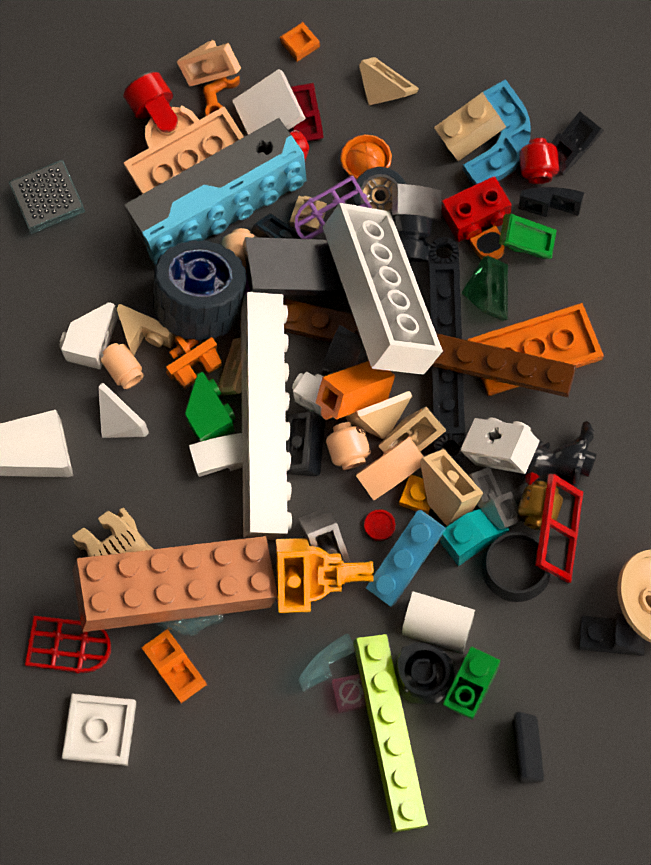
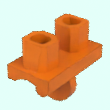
(181, 368)

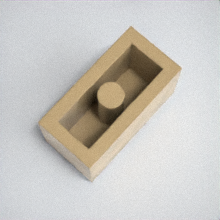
(470, 127)

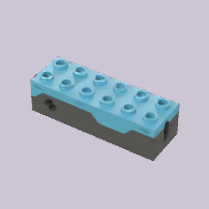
(220, 189)

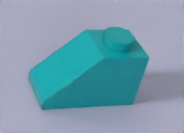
(470, 536)

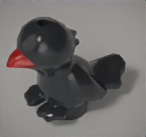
(568, 460)

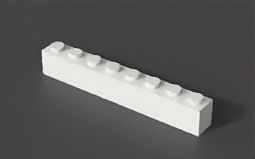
(264, 417)

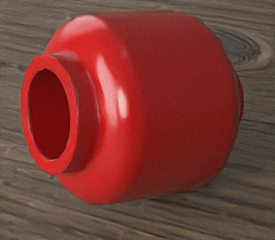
(539, 161)

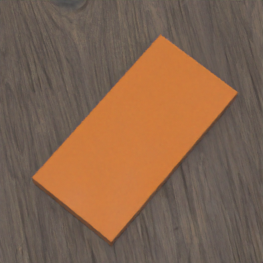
(555, 336)

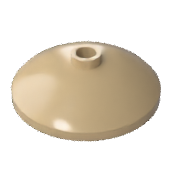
(635, 593)

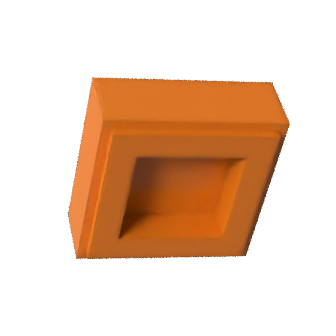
(300, 41)

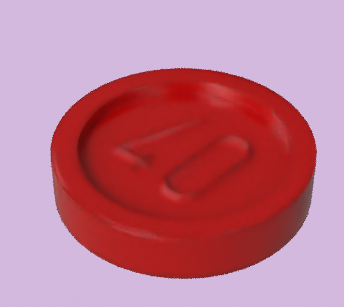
(379, 525)

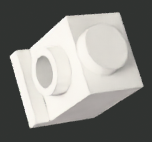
(306, 391)

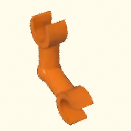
(211, 89)

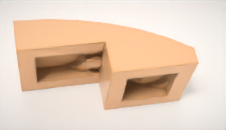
(390, 468)

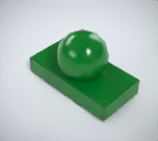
(527, 236)

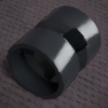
(413, 234)

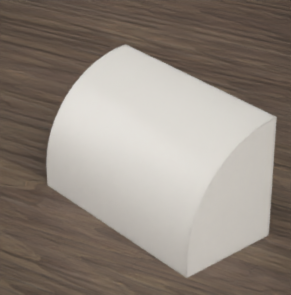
(437, 622)

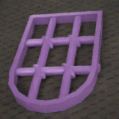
(318, 213)

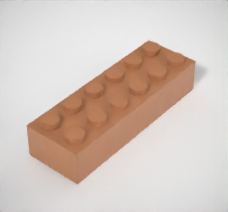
(174, 583)

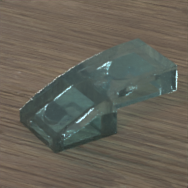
(318, 668)

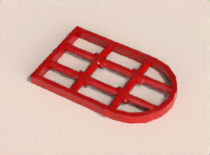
(57, 653)

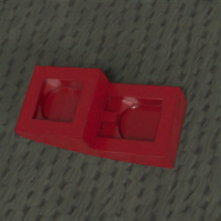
(307, 100)

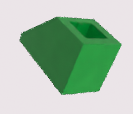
(205, 411)
(472, 683)

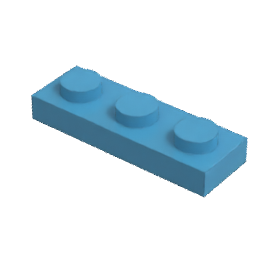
(406, 557)

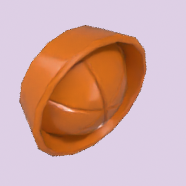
(365, 153)

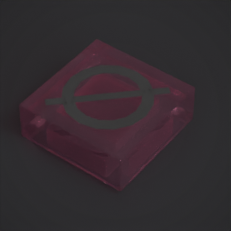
(349, 693)

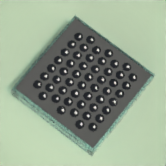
(46, 196)

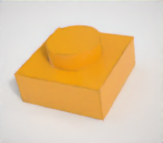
(414, 495)

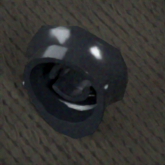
(424, 673)

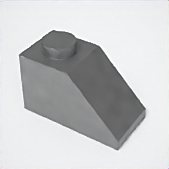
(324, 532)

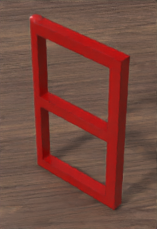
(547, 522)

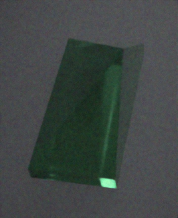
(489, 288)

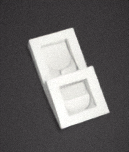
(217, 454)

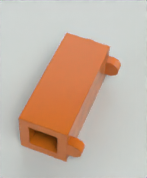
(353, 390)

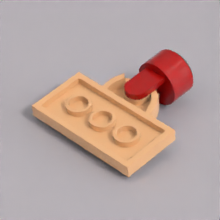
(173, 134)

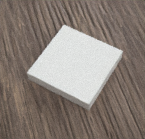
(268, 101)
(99, 729)

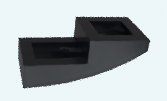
(575, 140)
(542, 198)

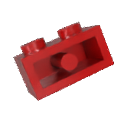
(476, 209)

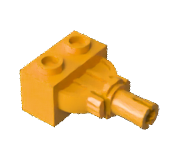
(311, 573)

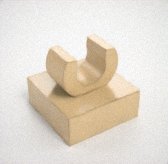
(313, 224)

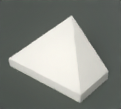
(117, 417)

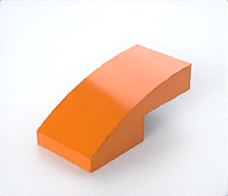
(174, 666)

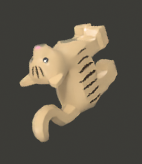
(123, 539)

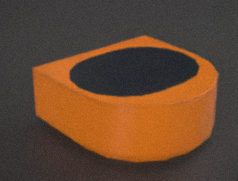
(488, 244)

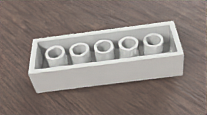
(381, 290)

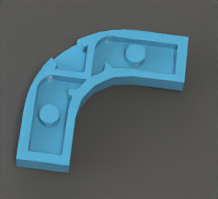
(504, 155)

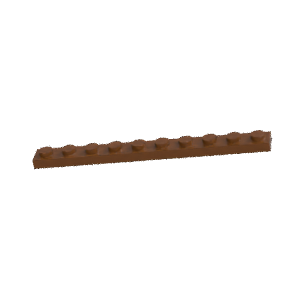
(457, 354)

